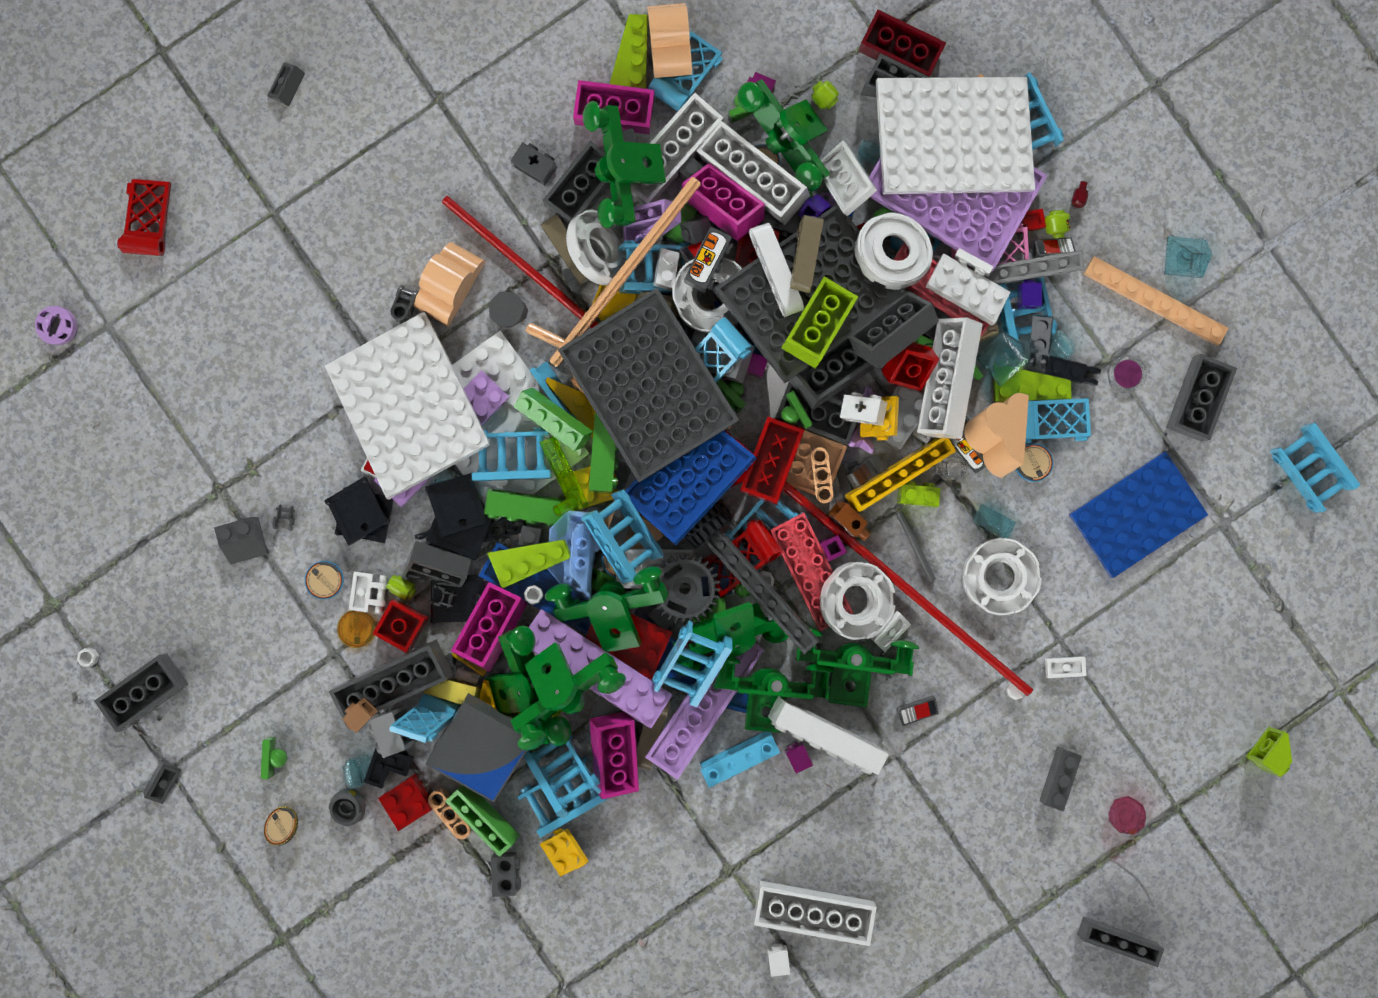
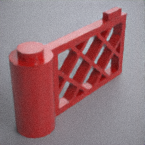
(140, 241)
(760, 541)

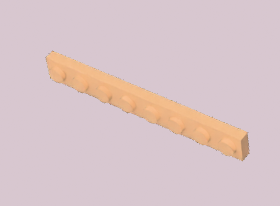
(1155, 301)

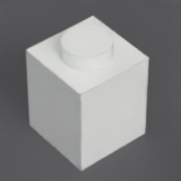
(778, 960)

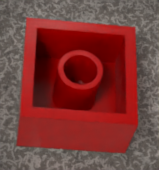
(911, 366)
(400, 625)
(406, 802)

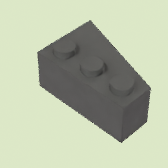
(887, 68)
(437, 565)

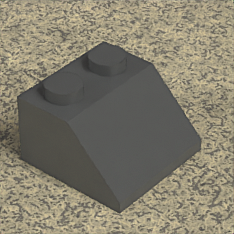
(241, 540)

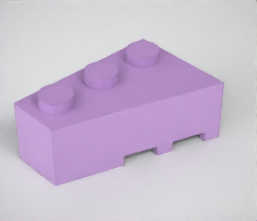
(646, 218)

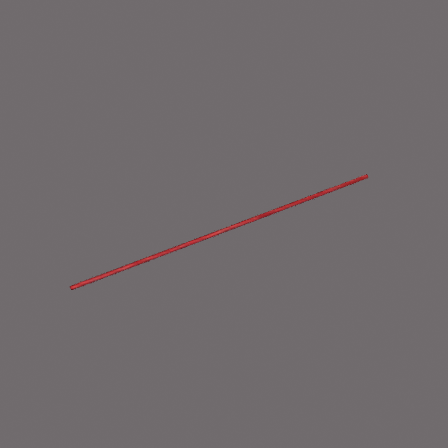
(788, 488)

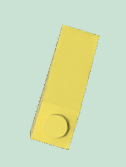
(453, 690)

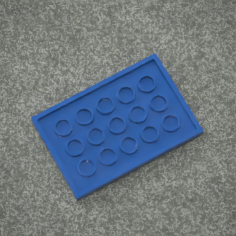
(690, 486)
(1138, 514)

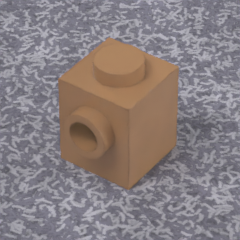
(359, 715)

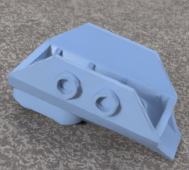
(582, 545)

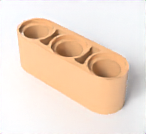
(825, 483)
(441, 808)

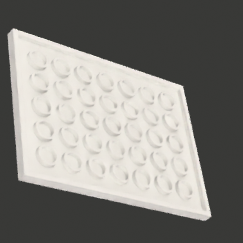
(954, 135)
(509, 372)
(407, 405)

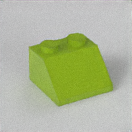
(1272, 752)

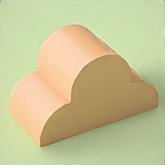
(670, 40)
(447, 282)
(1000, 434)

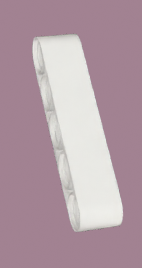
(776, 269)

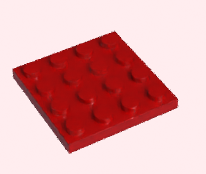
(648, 655)

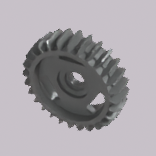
(694, 601)

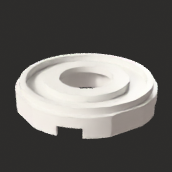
(578, 236)
(882, 269)
(688, 306)
(1025, 570)
(879, 603)

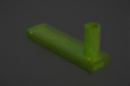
(574, 496)

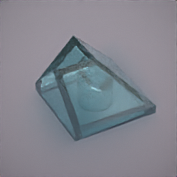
(1186, 257)
(1004, 358)

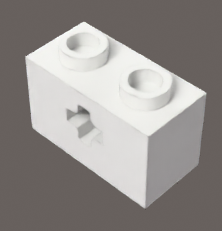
(853, 410)

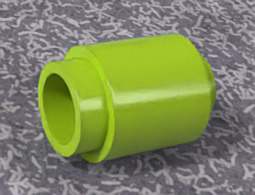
(401, 588)

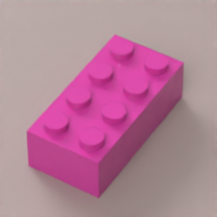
(633, 103)
(726, 202)
(492, 616)
(614, 754)

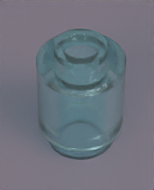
(869, 151)
(1062, 344)
(353, 773)

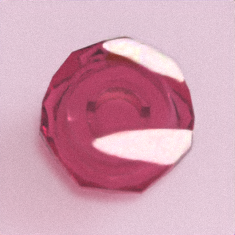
(1127, 815)

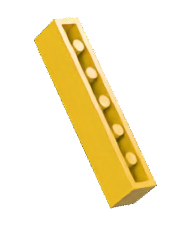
(900, 473)

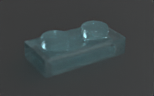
(994, 521)

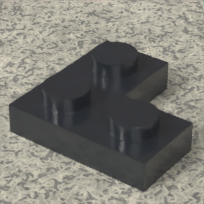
(380, 767)

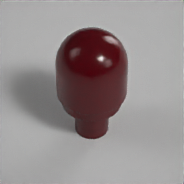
(1080, 195)

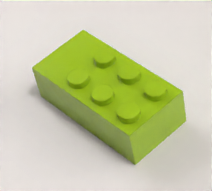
(819, 322)

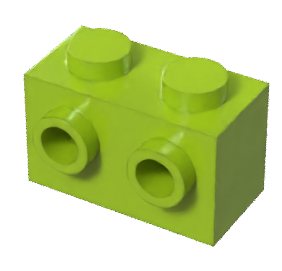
(919, 495)

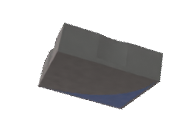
(478, 749)

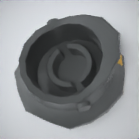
(507, 309)
(347, 807)

